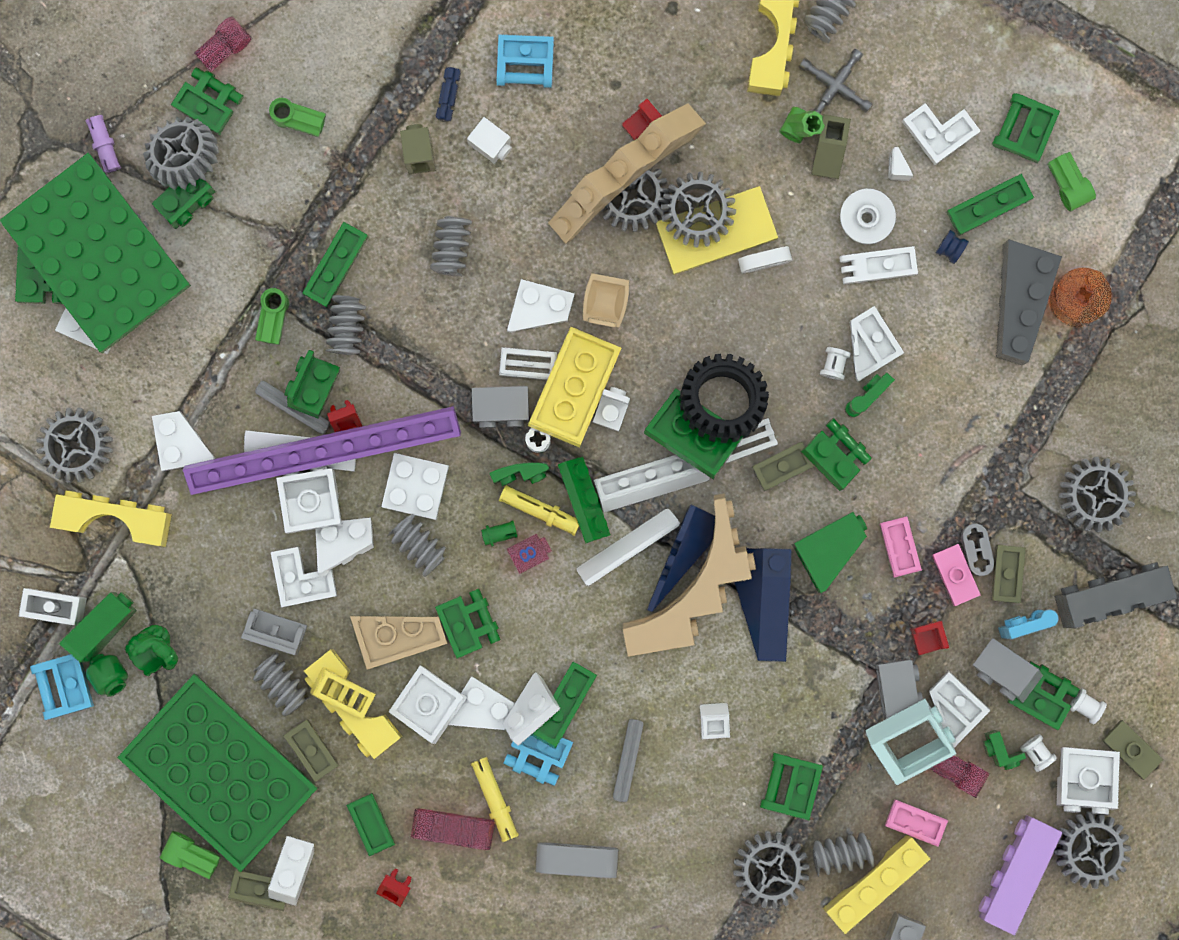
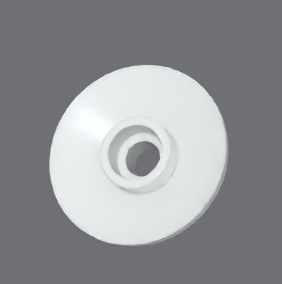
(872, 203)

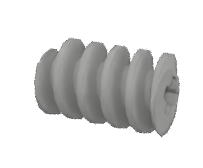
(825, 15)
(450, 245)
(345, 324)
(418, 545)
(280, 684)
(842, 853)

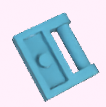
(527, 52)
(1021, 626)
(70, 684)

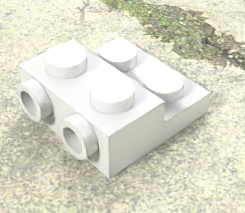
(309, 500)
(1088, 780)

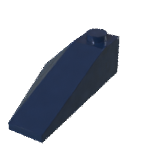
(691, 541)
(767, 602)

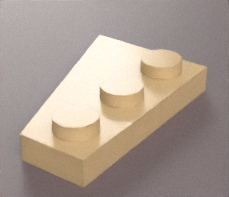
(394, 638)

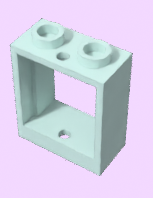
(920, 759)

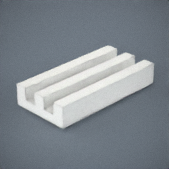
(522, 374)
(769, 432)

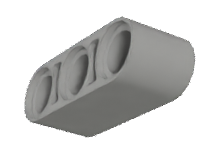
(576, 860)

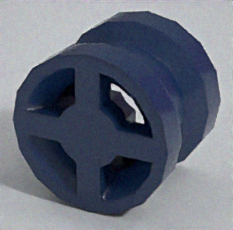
(952, 247)

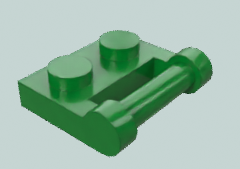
(1034, 132)
(873, 390)
(800, 789)

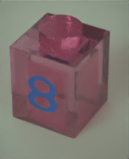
(529, 553)

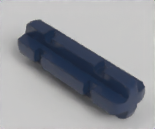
(448, 94)

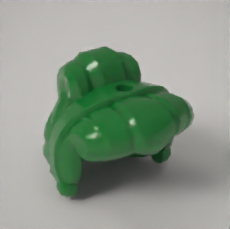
(152, 650)

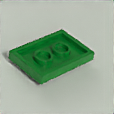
(674, 434)

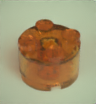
(1074, 311)

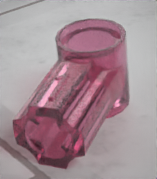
(228, 39)
(964, 774)

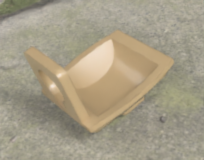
(605, 300)

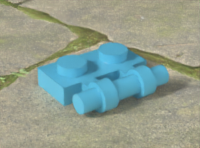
(542, 751)

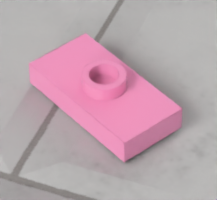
(900, 547)
(956, 575)
(916, 822)

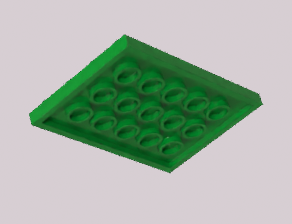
(95, 253)
(217, 772)

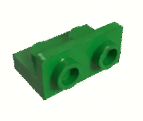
(180, 204)
(312, 385)

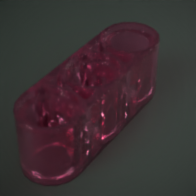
(452, 829)

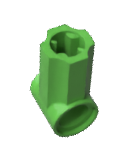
(300, 117)
(801, 124)
(1074, 189)
(271, 320)
(183, 852)

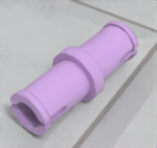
(103, 144)

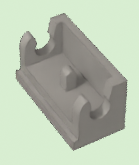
(274, 632)

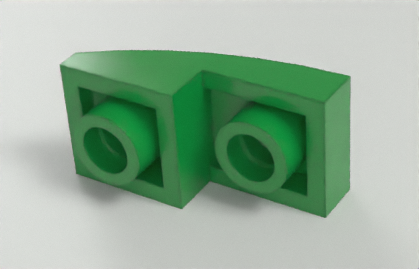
(529, 471)

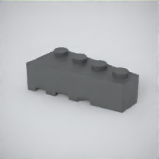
(1025, 291)
(1115, 596)

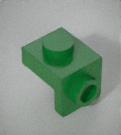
(995, 747)

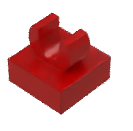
(344, 418)
(394, 890)

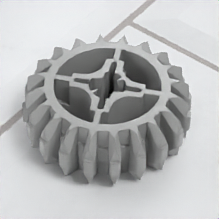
(178, 145)
(642, 201)
(707, 218)
(69, 456)
(1120, 501)
(1103, 846)
(777, 857)

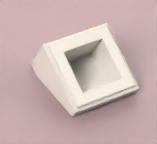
(898, 166)
(714, 721)

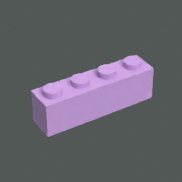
(1019, 875)

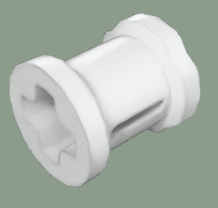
(829, 370)
(532, 446)
(1088, 706)
(1038, 753)

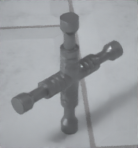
(836, 84)

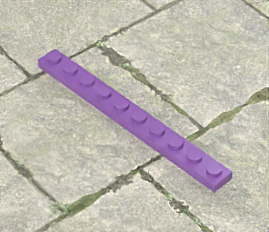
(322, 450)

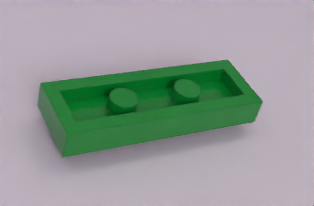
(990, 204)
(335, 264)
(584, 499)
(569, 698)

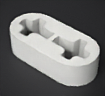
(765, 259)

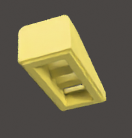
(320, 683)

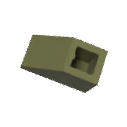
(831, 147)

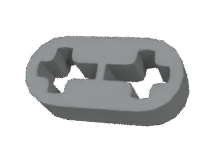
(983, 547)

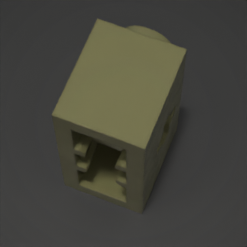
(417, 149)

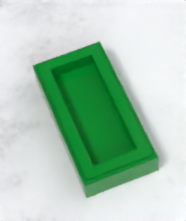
(370, 824)

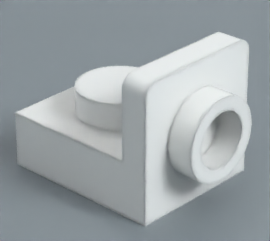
(611, 409)

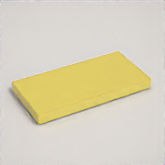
(750, 229)
(574, 387)

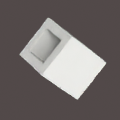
(490, 141)

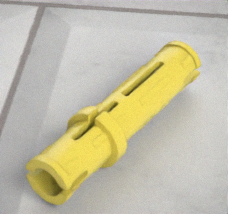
(540, 510)
(494, 799)

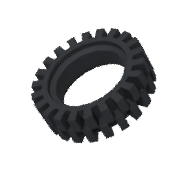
(730, 369)

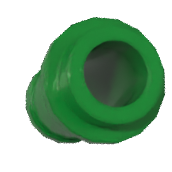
(498, 533)

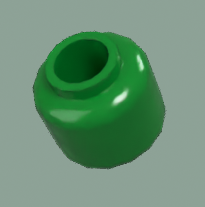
(106, 675)

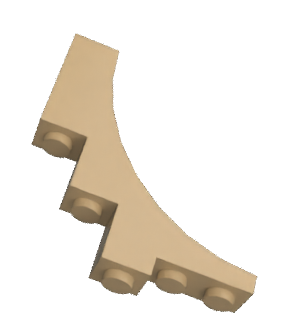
(623, 168)
(673, 625)

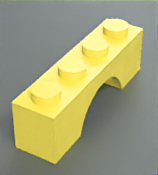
(768, 70)
(77, 514)
(374, 733)
(890, 873)

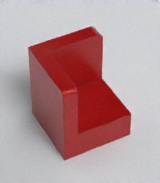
(641, 119)
(929, 637)

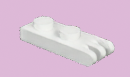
(880, 265)

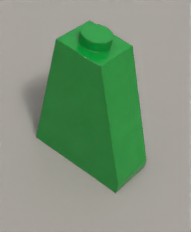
(830, 549)
(98, 627)

